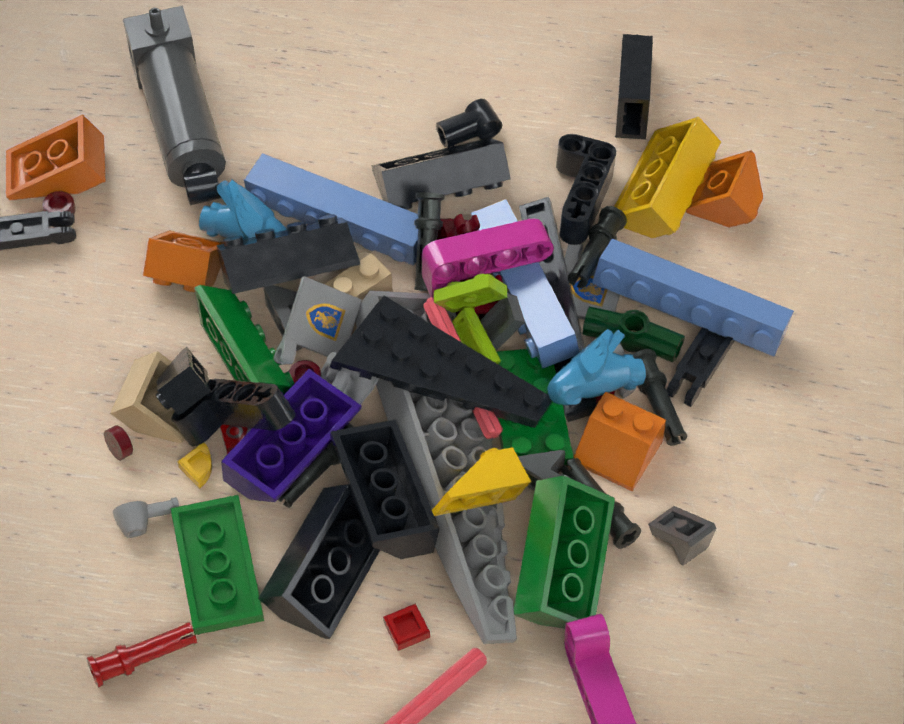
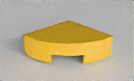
(197, 465)

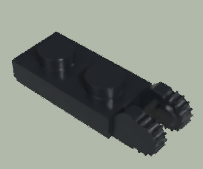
(35, 229)
(699, 363)

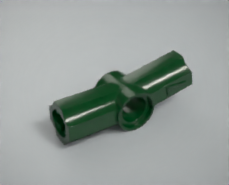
(649, 335)

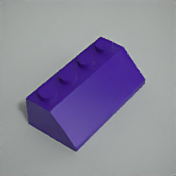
(270, 461)

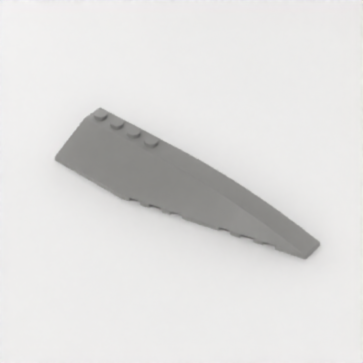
(443, 447)

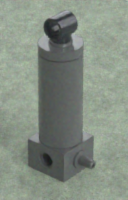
(178, 107)

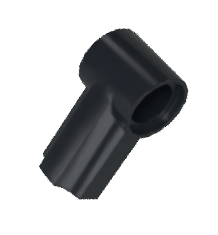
(476, 121)

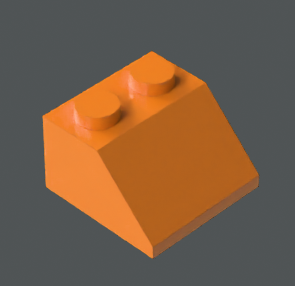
(182, 260)
(620, 441)

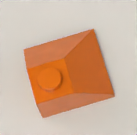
(729, 191)

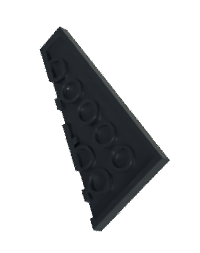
(429, 362)

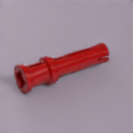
(124, 659)

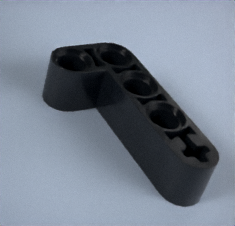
(593, 169)
(234, 405)

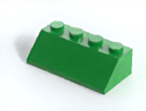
(238, 339)
(563, 552)

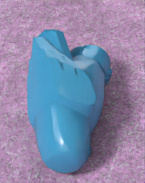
(240, 216)
(596, 372)

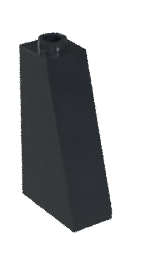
(634, 86)

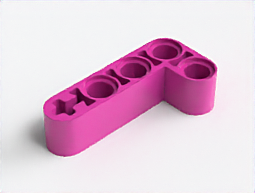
(484, 252)
(594, 671)

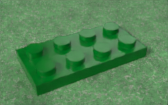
(552, 430)
(216, 565)

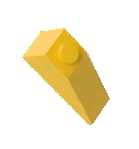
(490, 481)

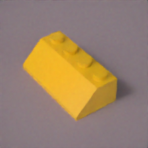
(667, 177)

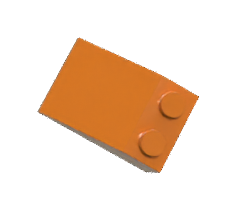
(58, 160)

